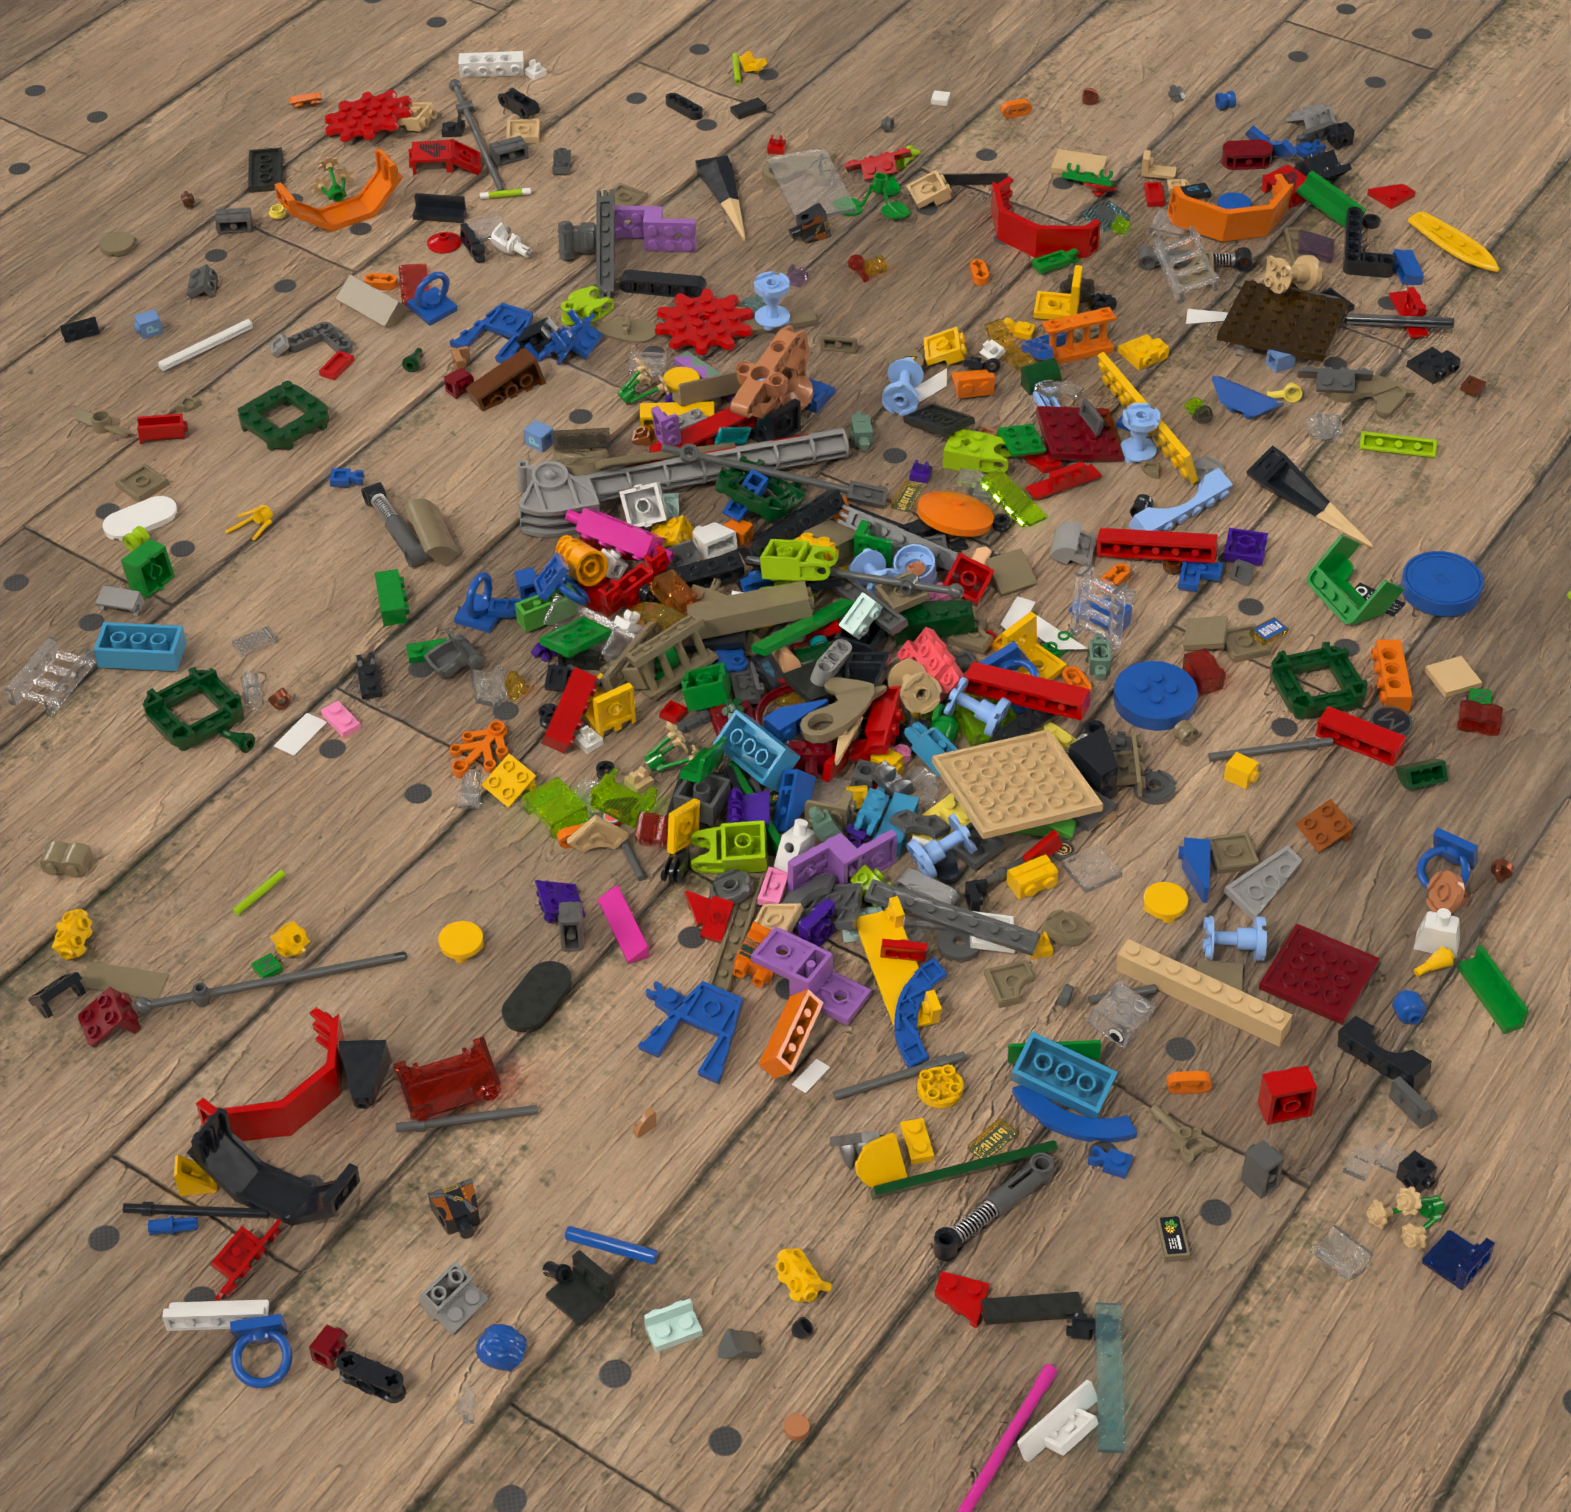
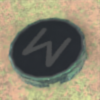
(1392, 719)

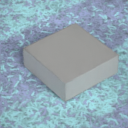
(279, 345)

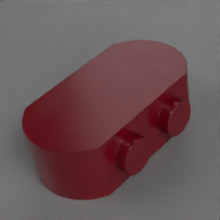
(1246, 154)

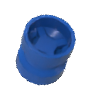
(1225, 100)

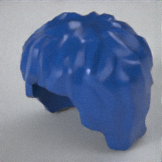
(501, 1347)

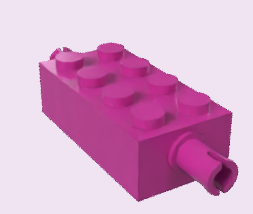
(616, 533)

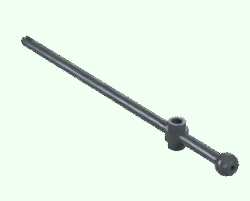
(465, 108)
(907, 585)
(201, 993)

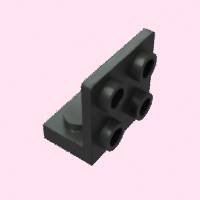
(585, 1291)

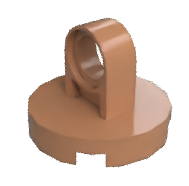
(1446, 892)

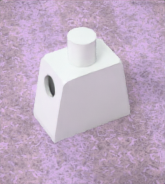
(714, 540)
(794, 843)
(1438, 930)

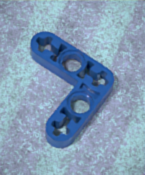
(1040, 347)

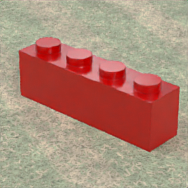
(569, 710)
(1361, 736)

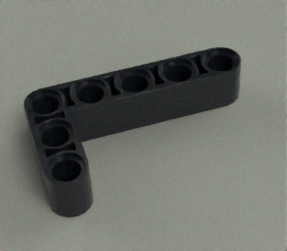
(1360, 262)

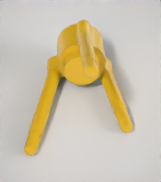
(260, 515)

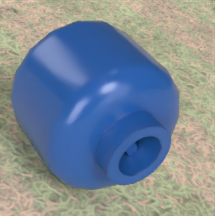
(1409, 1007)

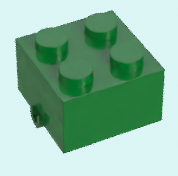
(148, 568)
(706, 687)

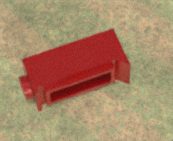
(161, 427)

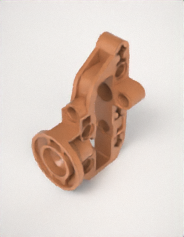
(784, 374)

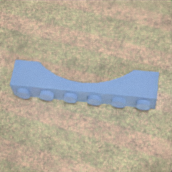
(1211, 488)

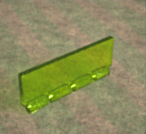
(1012, 498)

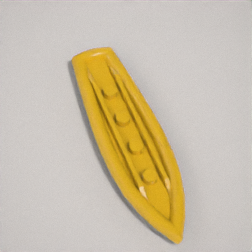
(1453, 241)

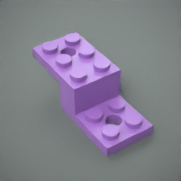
(655, 230)
(842, 859)
(811, 969)

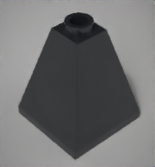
(365, 1068)

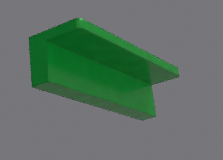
(1327, 197)
(704, 762)
(1494, 991)

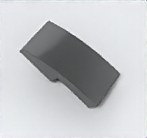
(561, 161)

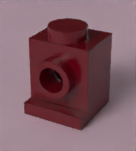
(457, 382)
(328, 1346)

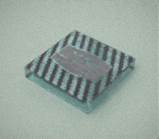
(1105, 213)

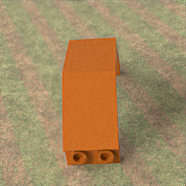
(350, 210)
(1230, 223)

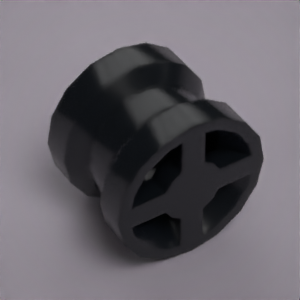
(546, 713)

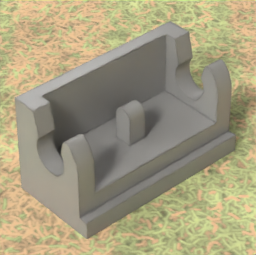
(120, 599)

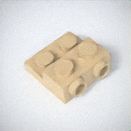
(422, 114)
(930, 189)

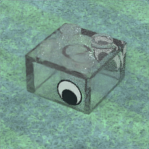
(1122, 1014)

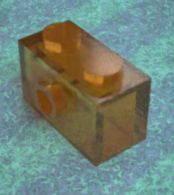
(672, 591)

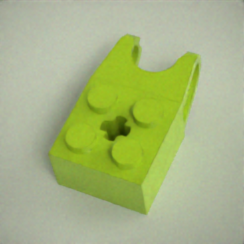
(974, 451)
(795, 561)
(732, 847)

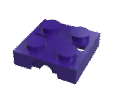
(1245, 546)
(817, 925)

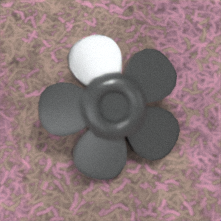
(1176, 93)

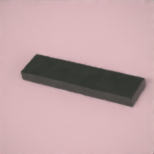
(1030, 1307)

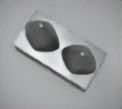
(888, 778)
(851, 1143)

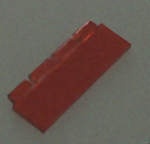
(410, 278)

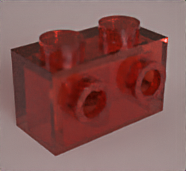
(1204, 671)

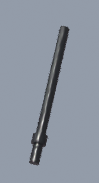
(150, 1208)

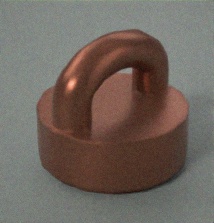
(1090, 96)
(278, 695)
(1502, 870)

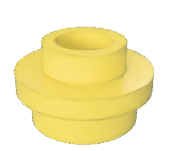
(277, 212)

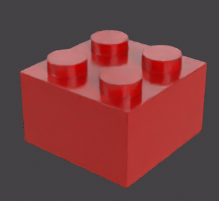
(1287, 1094)

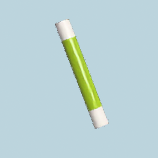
(505, 193)

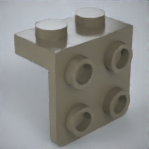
(841, 813)

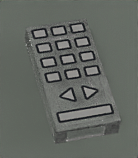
(254, 641)

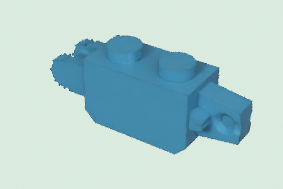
(928, 743)
(871, 810)

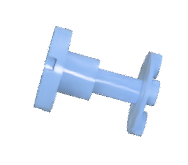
(772, 288)
(901, 393)
(1140, 420)
(873, 563)
(984, 710)
(934, 851)
(1244, 938)

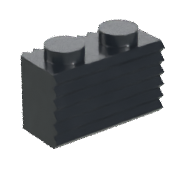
(538, 333)

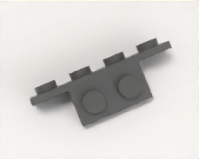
(1335, 380)

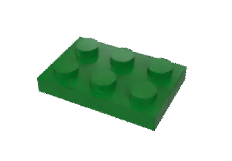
(575, 637)

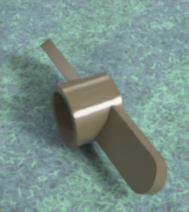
(100, 421)

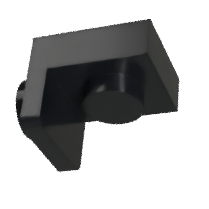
(453, 129)
(557, 677)
(974, 893)

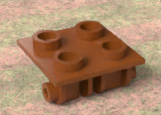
(1325, 826)

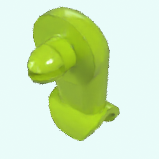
(902, 163)

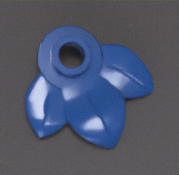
(733, 659)

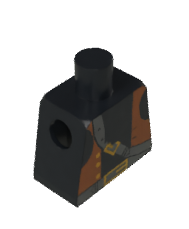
(811, 225)
(456, 1208)

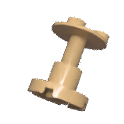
(1303, 273)
(918, 689)

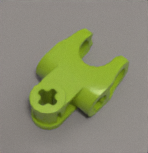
(585, 305)

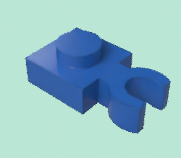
(1307, 148)
(343, 477)
(665, 1000)
(1113, 1162)

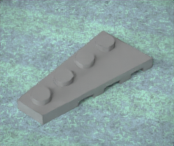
(1261, 884)

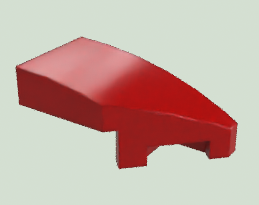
(698, 905)

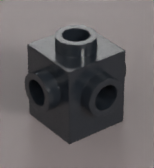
(1340, 135)
(1417, 1172)

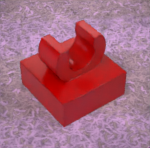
(776, 146)

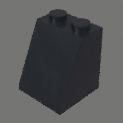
(1096, 762)

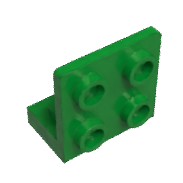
(1021, 440)
(864, 540)

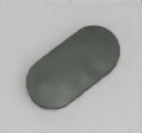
(536, 996)

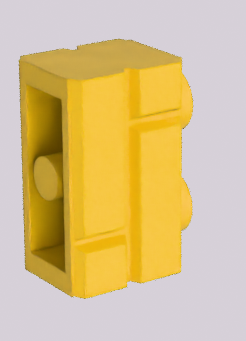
(1032, 877)

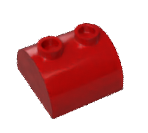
(971, 575)

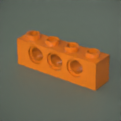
(1392, 674)

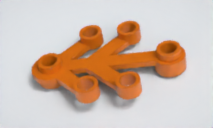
(496, 731)

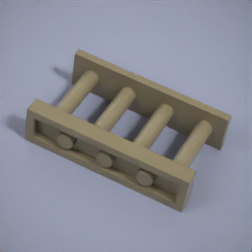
(663, 641)

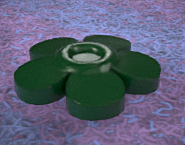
(732, 705)

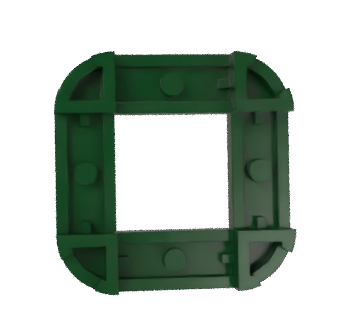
(315, 415)
(771, 508)
(1301, 703)
(180, 734)

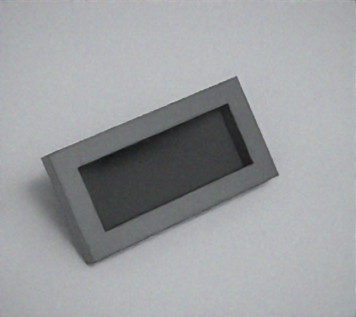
(1092, 417)

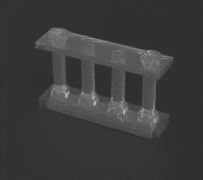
(1173, 276)
(1082, 609)
(41, 663)

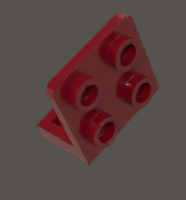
(106, 1014)

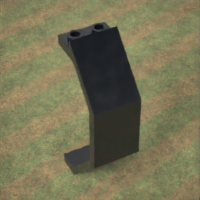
(263, 1185)

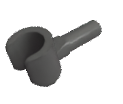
(909, 719)

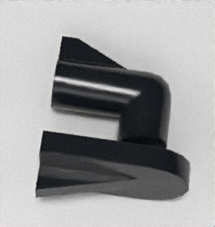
(958, 544)

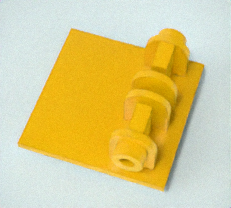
(509, 780)

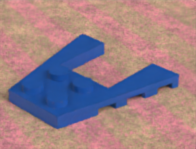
(503, 320)
(710, 1011)

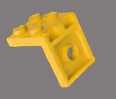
(1058, 305)
(1025, 635)
(611, 709)

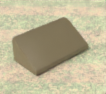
(839, 343)

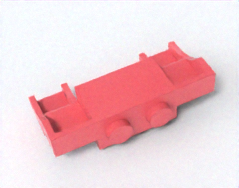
(935, 659)

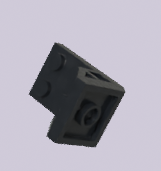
(778, 424)

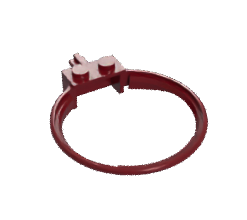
(811, 754)

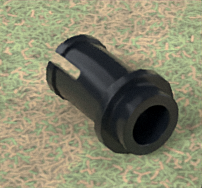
(561, 1273)

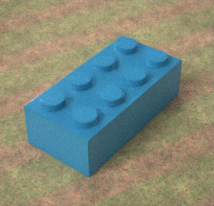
(140, 646)
(757, 750)
(1063, 1075)

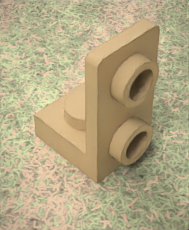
(1156, 171)

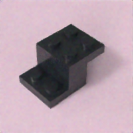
(1323, 164)

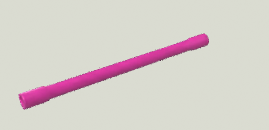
(1040, 1386)

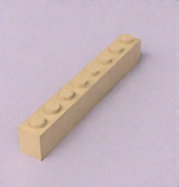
(1204, 992)

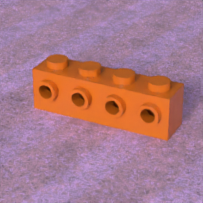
(790, 1034)

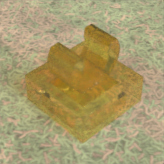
(515, 685)

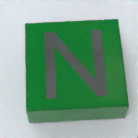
(1480, 695)
(267, 966)

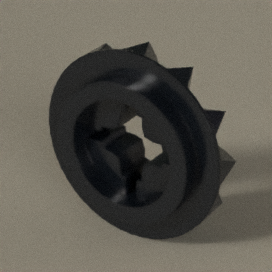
(1102, 301)

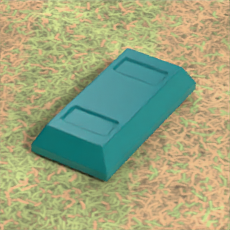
(732, 434)

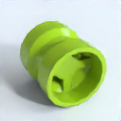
(136, 538)

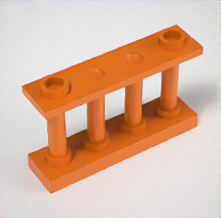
(1086, 348)

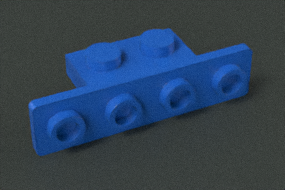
(583, 342)

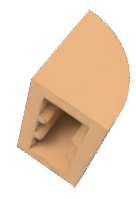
(786, 659)

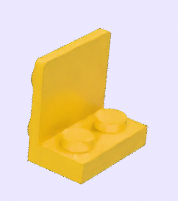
(674, 531)

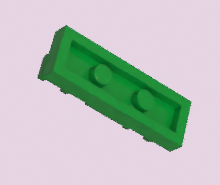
(1088, 176)

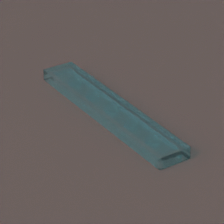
(1109, 1378)

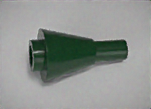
(412, 362)
(242, 741)

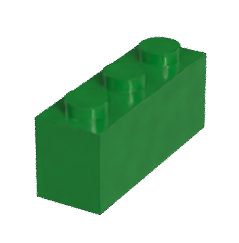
(392, 597)

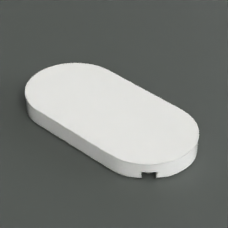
(147, 513)

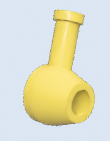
(1290, 396)

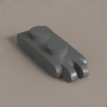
(1314, 133)

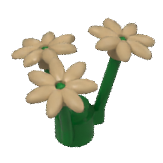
(337, 192)
(627, 392)
(656, 757)

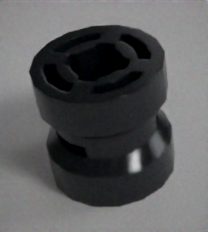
(1141, 502)

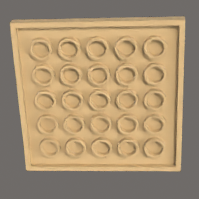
(1016, 784)

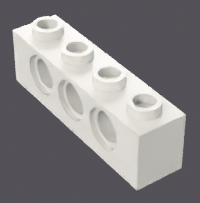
(491, 64)

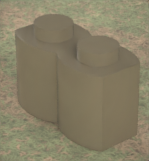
(66, 858)

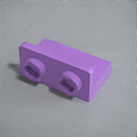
(666, 427)

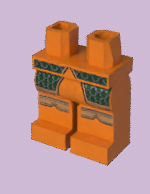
(743, 963)

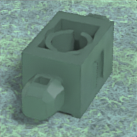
(861, 431)
(1099, 648)
(823, 824)

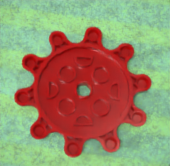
(368, 115)
(719, 327)

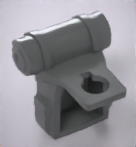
(576, 239)
(453, 655)

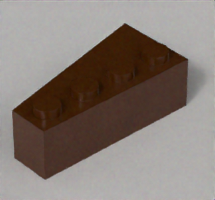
(506, 380)

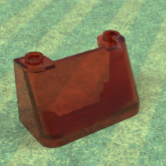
(448, 1082)

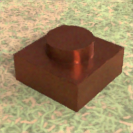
(1473, 385)

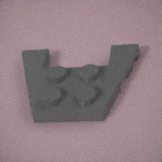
(847, 905)

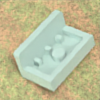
(861, 616)

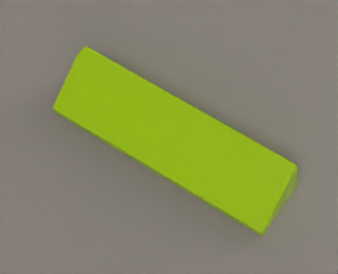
(1398, 444)

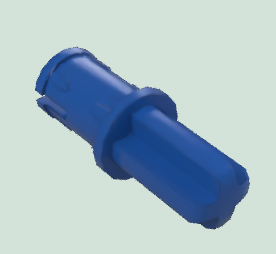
(172, 1225)

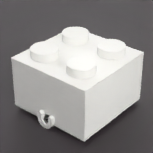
(644, 505)

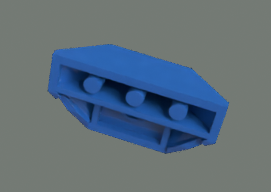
(1243, 398)

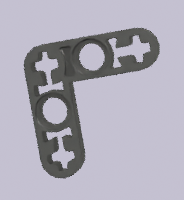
(320, 332)

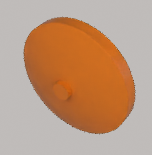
(955, 513)

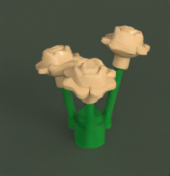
(1408, 1202)

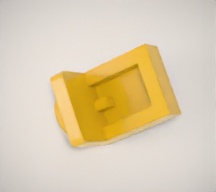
(751, 64)

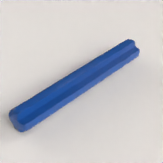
(611, 1245)

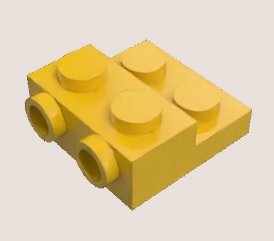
(945, 346)
(1144, 351)

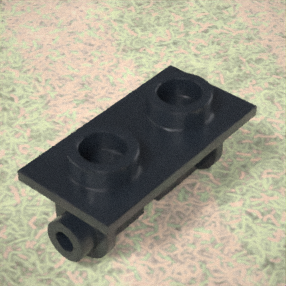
(79, 329)
(1080, 1326)

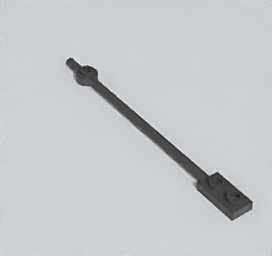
(856, 491)

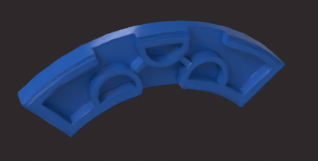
(1281, 149)

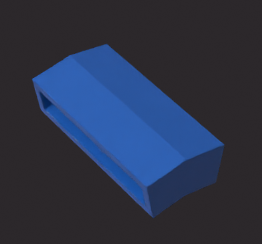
(1408, 267)

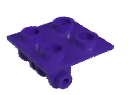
(748, 807)
(554, 893)

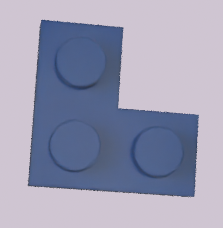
(1194, 571)

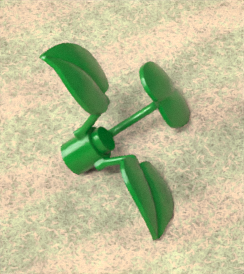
(888, 186)

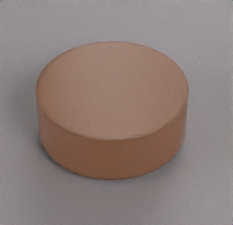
(916, 568)
(796, 1427)

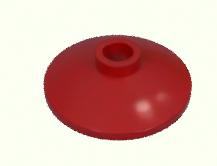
(1099, 189)
(444, 242)

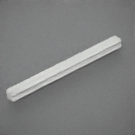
(205, 345)

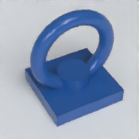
(432, 304)
(554, 578)
(475, 609)
(1011, 658)
(1452, 850)
(260, 1331)

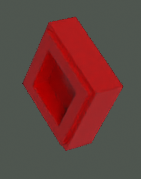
(673, 712)

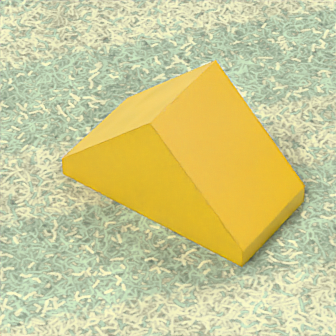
(192, 1178)

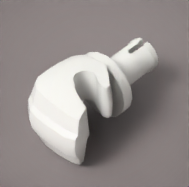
(499, 241)

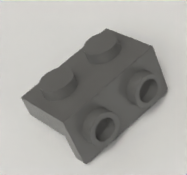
(202, 280)
(684, 554)
(747, 685)
(1411, 1103)

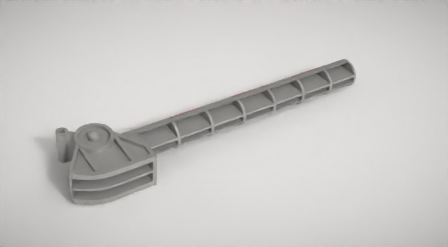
(553, 491)

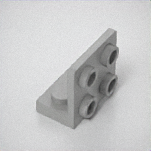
(1313, 115)

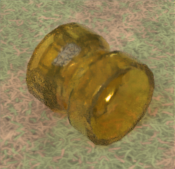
(874, 266)

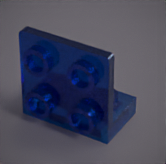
(1458, 1259)

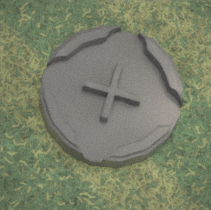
(1205, 466)

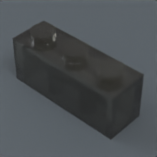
(581, 438)

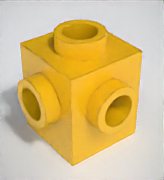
(290, 940)

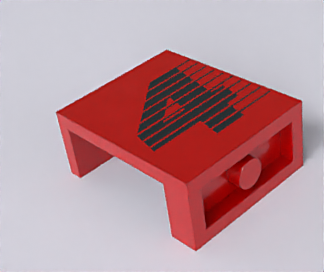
(429, 152)
(1292, 176)

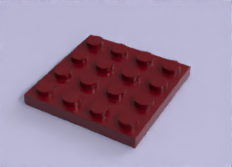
(1071, 438)
(1319, 974)

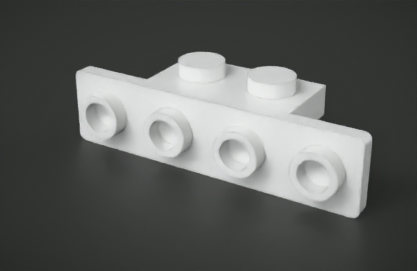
(1063, 1425)

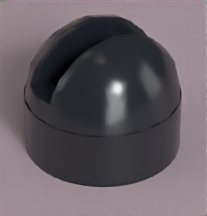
(802, 1328)

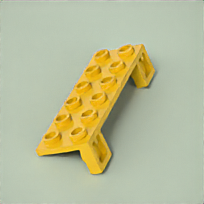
(893, 973)

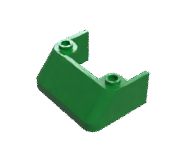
(1331, 584)

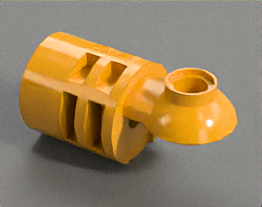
(584, 562)

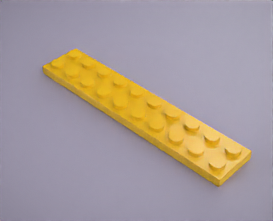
(1162, 435)

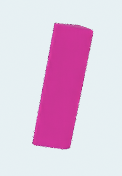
(623, 925)

